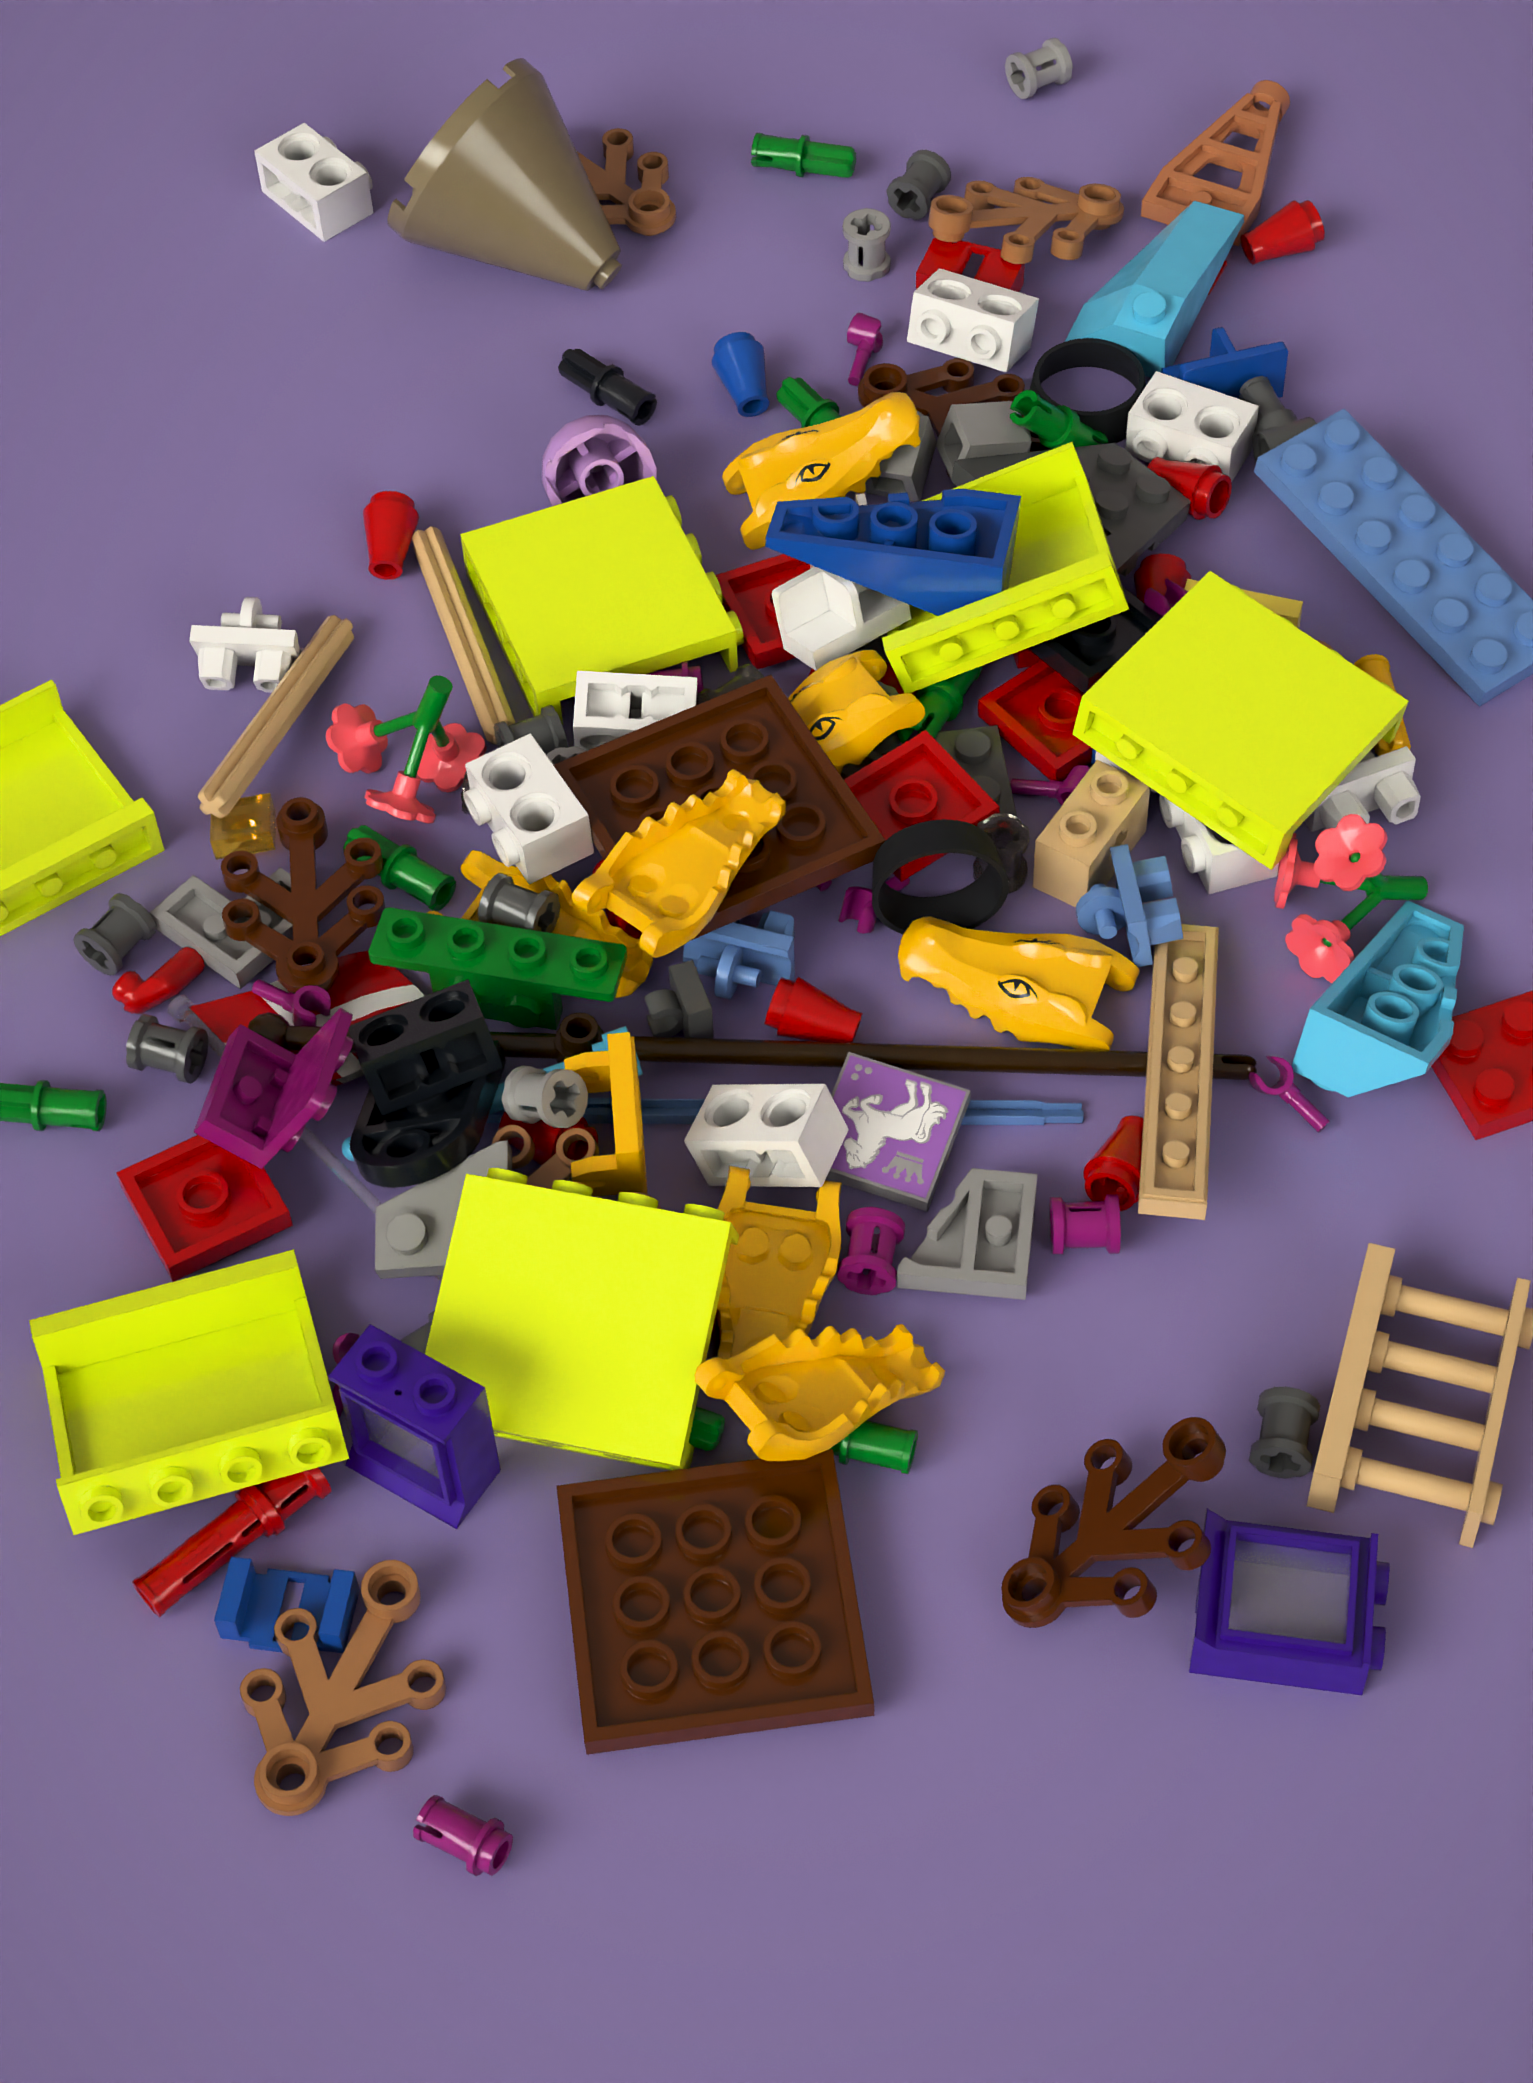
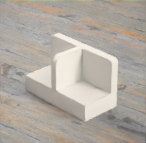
(832, 616)

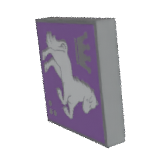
(897, 1130)

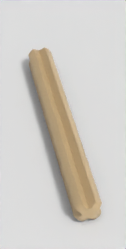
(462, 631)
(275, 717)

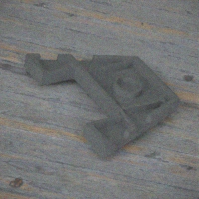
(1132, 500)

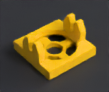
(618, 1073)

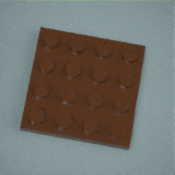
(692, 753)
(712, 1602)

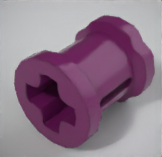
(1085, 1224)
(860, 1228)

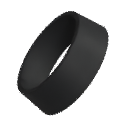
(1098, 354)
(964, 907)

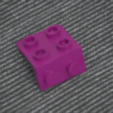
(268, 1093)

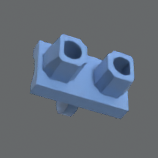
(1109, 909)
(745, 953)

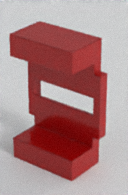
(955, 257)

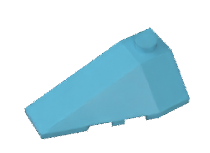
(1162, 288)
(1387, 1009)

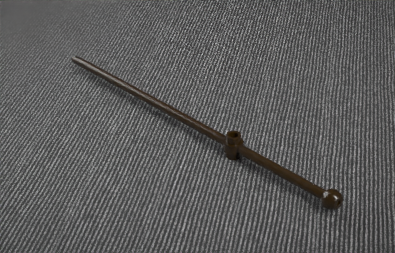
(581, 1030)

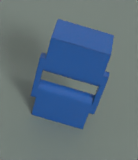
(254, 1602)

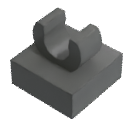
(681, 1007)

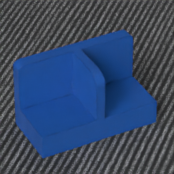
(1229, 369)

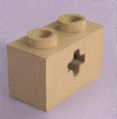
(1075, 845)

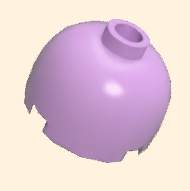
(593, 457)

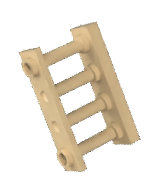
(1358, 1408)

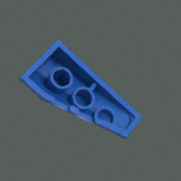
(915, 552)

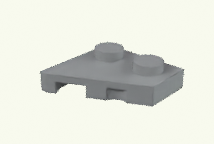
(418, 1224)
(979, 1239)

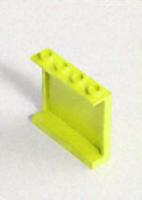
(1056, 582)
(597, 591)
(1237, 716)
(60, 811)
(582, 1314)
(186, 1392)

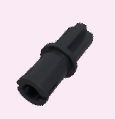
(608, 386)

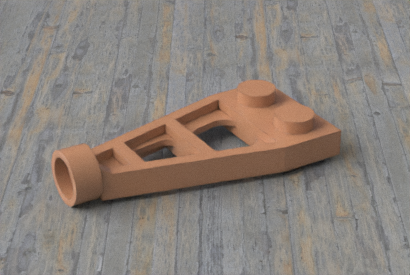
(1176, 185)

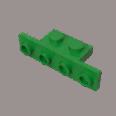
(510, 969)

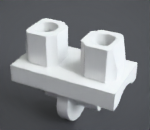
(244, 640)
(1371, 785)

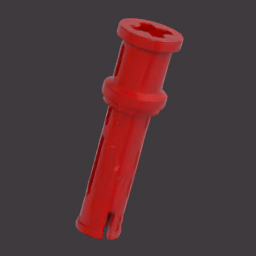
(256, 1512)

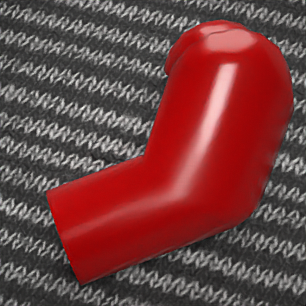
(162, 985)

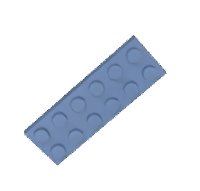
(1406, 553)

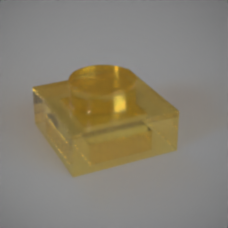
(246, 828)

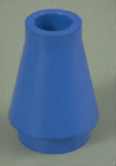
(741, 368)

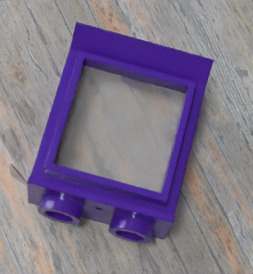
(416, 1426)
(1289, 1606)

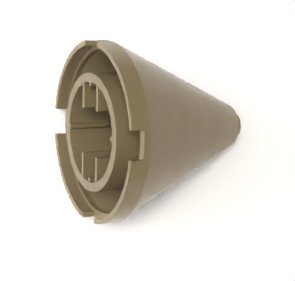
(510, 188)

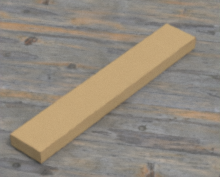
(1179, 1076)

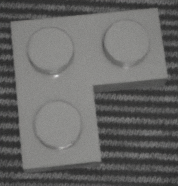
(195, 921)

